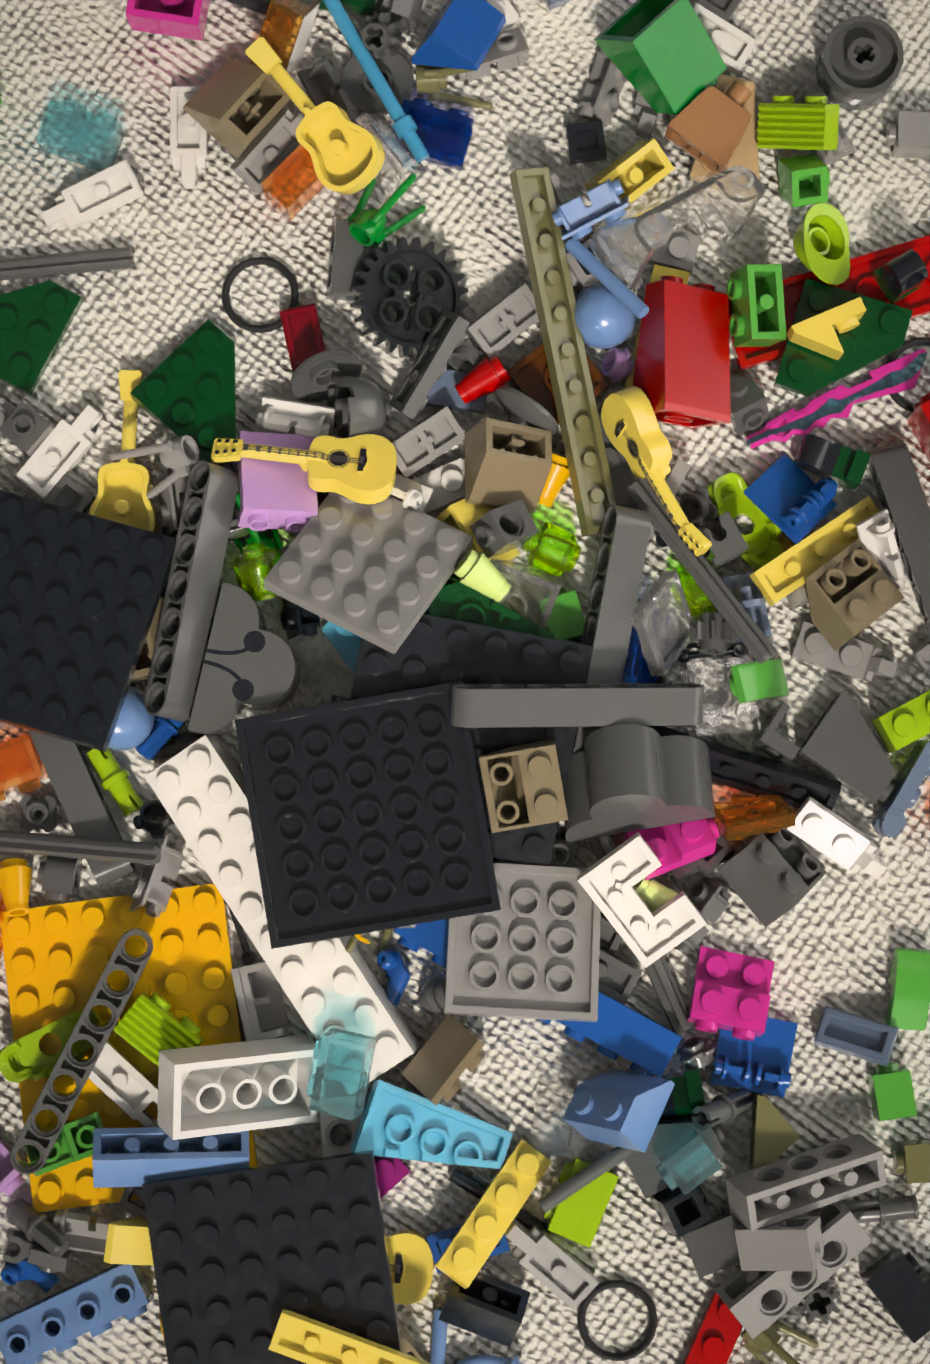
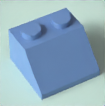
(619, 1108)

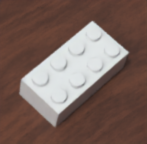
(235, 1087)

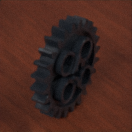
(377, 291)

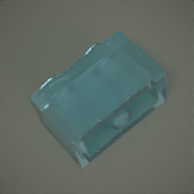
(80, 135)
(341, 1073)
(686, 1162)

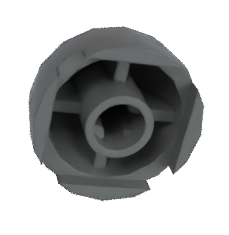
(358, 406)

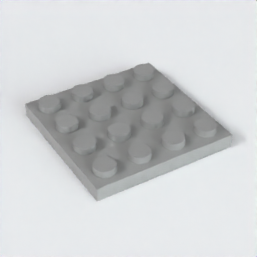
(369, 567)
(532, 954)

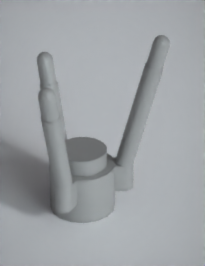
(173, 454)

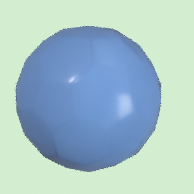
(602, 317)
(133, 723)

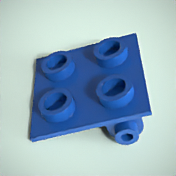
(792, 498)
(756, 1064)

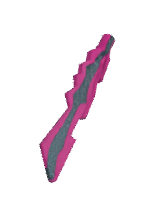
(837, 403)

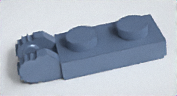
(905, 793)

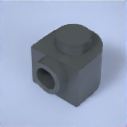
(401, 10)
(60, 877)

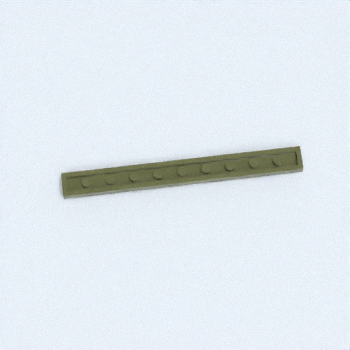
(563, 347)

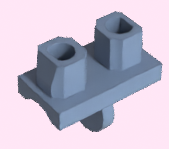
(751, 599)

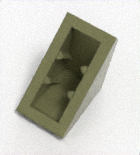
(769, 1133)

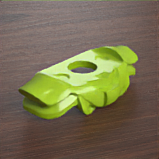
(763, 540)
(24, 1057)

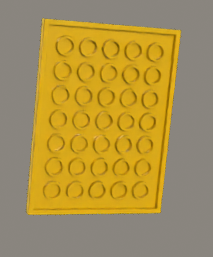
(52, 969)

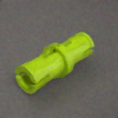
(116, 781)

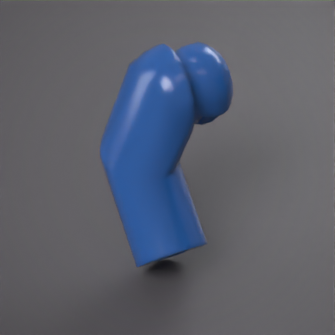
(397, 973)
(25, 1271)

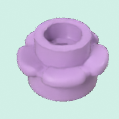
(617, 364)

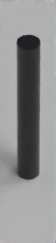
(477, 1189)

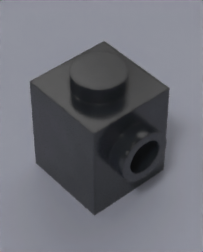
(679, 1211)

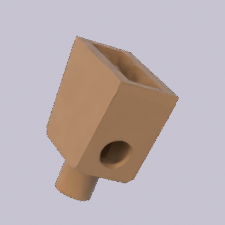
(712, 125)

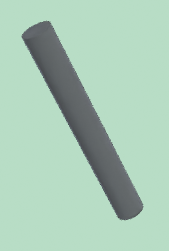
(584, 1177)

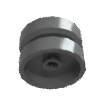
(860, 62)

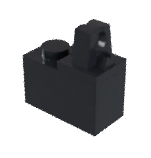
(902, 1291)

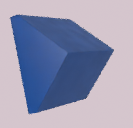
(460, 35)

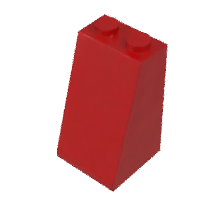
(685, 353)

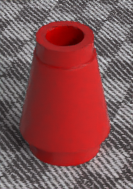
(482, 379)

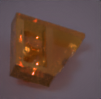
(752, 816)

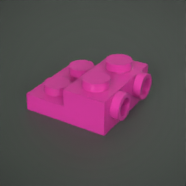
(679, 843)
(730, 993)

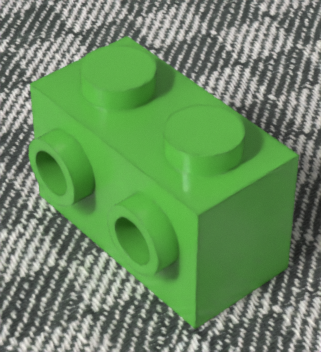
(757, 305)

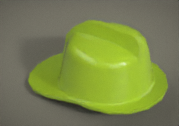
(824, 243)

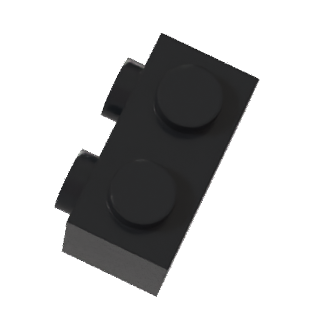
(486, 1308)

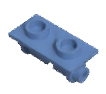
(605, 205)

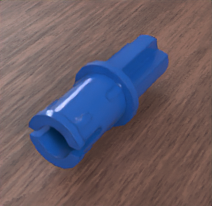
(161, 734)

